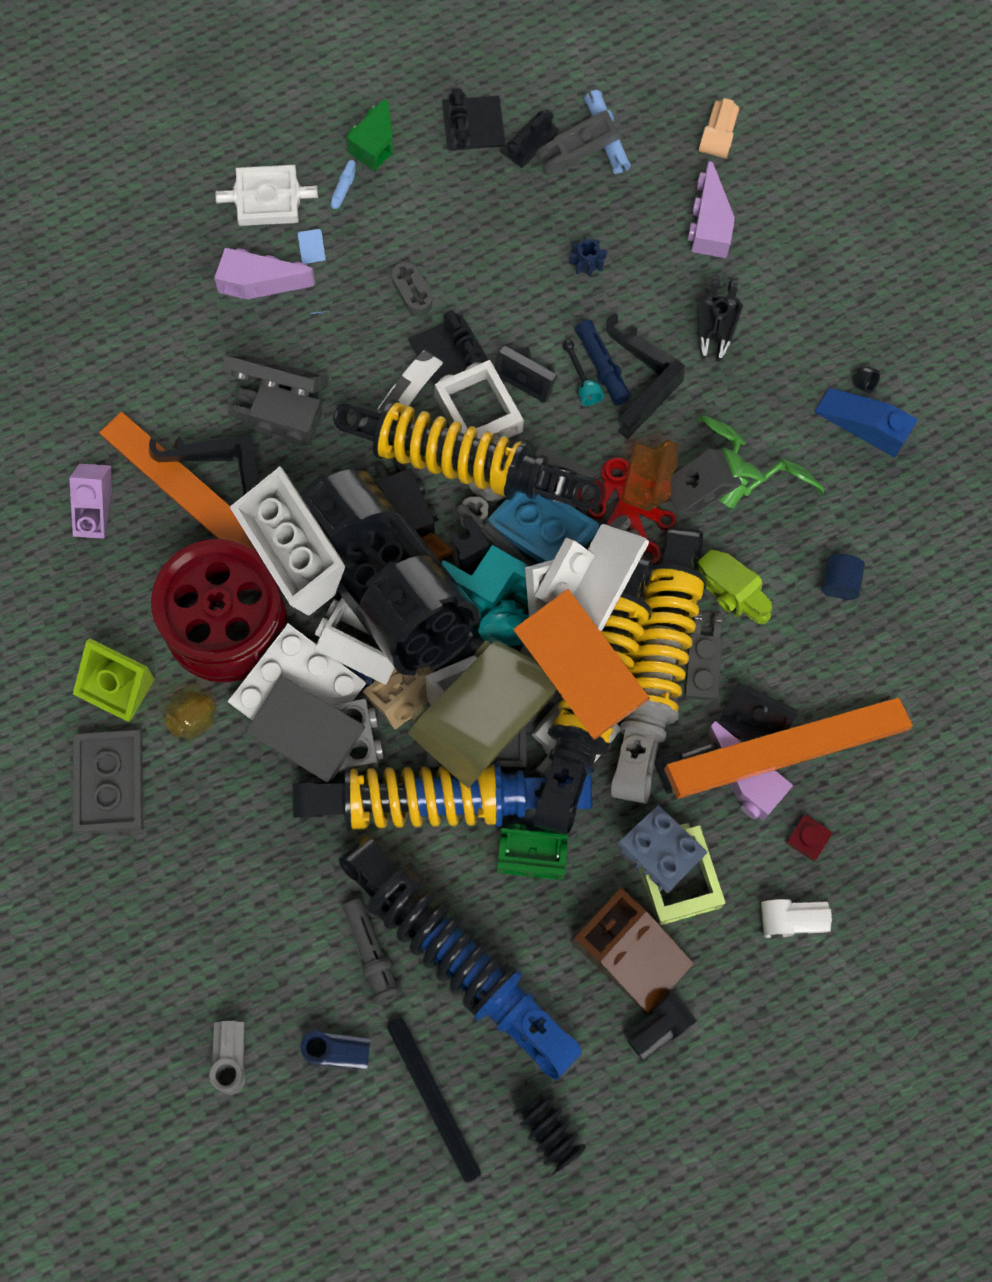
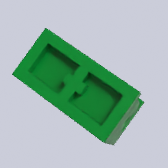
(532, 853)

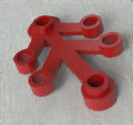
(622, 508)

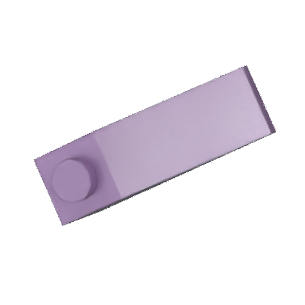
(758, 793)

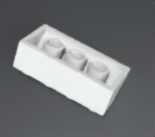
(290, 542)

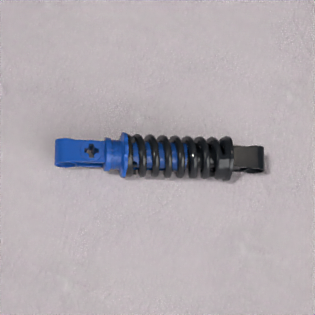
(488, 988)

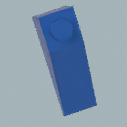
(867, 419)

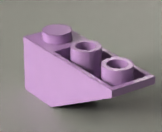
(715, 218)
(257, 276)

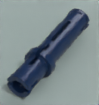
(608, 372)

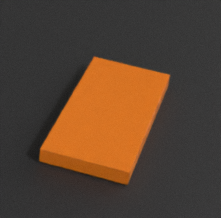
(581, 664)

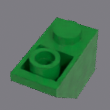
(372, 139)

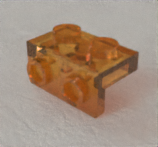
(650, 475)

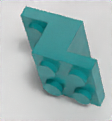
(493, 580)

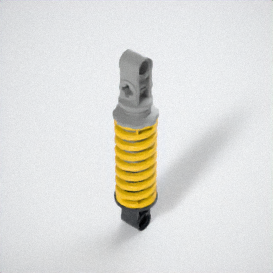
(658, 660)

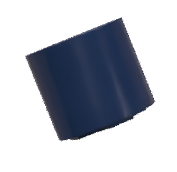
(843, 576)

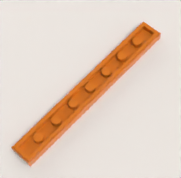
(175, 481)
(787, 747)

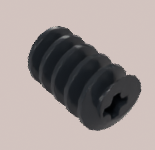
(550, 1132)

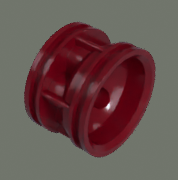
(189, 571)

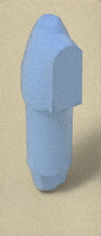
(345, 180)

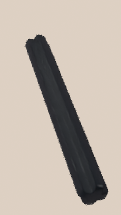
(434, 1100)

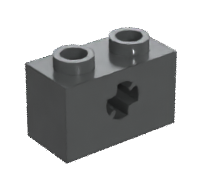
(702, 482)

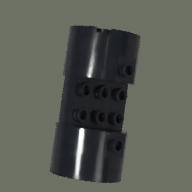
(391, 574)

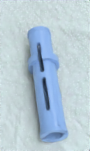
(614, 150)

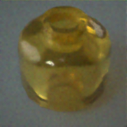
(189, 715)

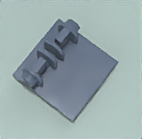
(662, 849)

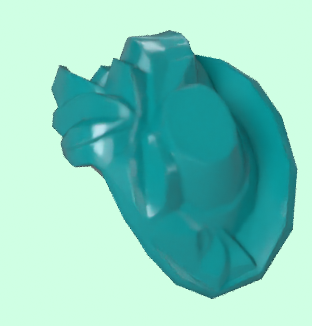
(501, 621)

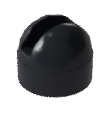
(865, 375)

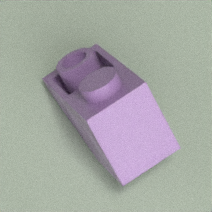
(90, 500)

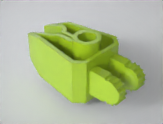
(735, 586)

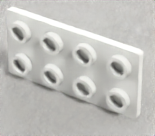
(594, 574)

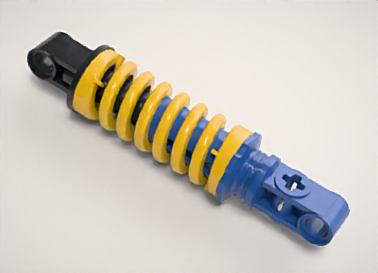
(424, 796)

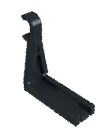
(667, 367)
(215, 450)

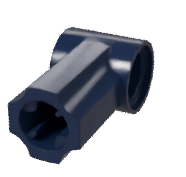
(340, 1051)

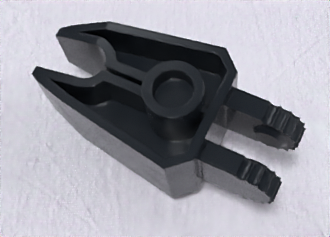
(718, 317)

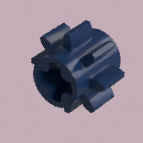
(587, 256)

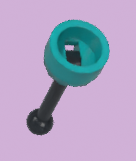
(588, 387)

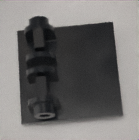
(472, 121)
(450, 343)

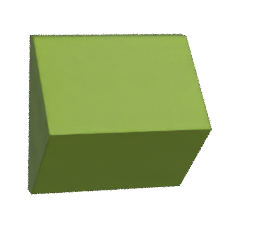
(112, 680)

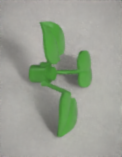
(745, 469)

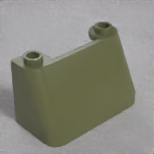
(482, 710)

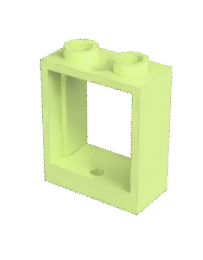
(690, 907)

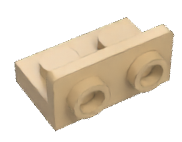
(400, 696)

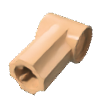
(719, 134)

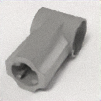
(228, 1053)

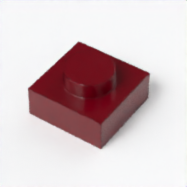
(809, 838)

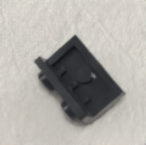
(755, 714)

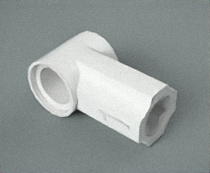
(793, 918)

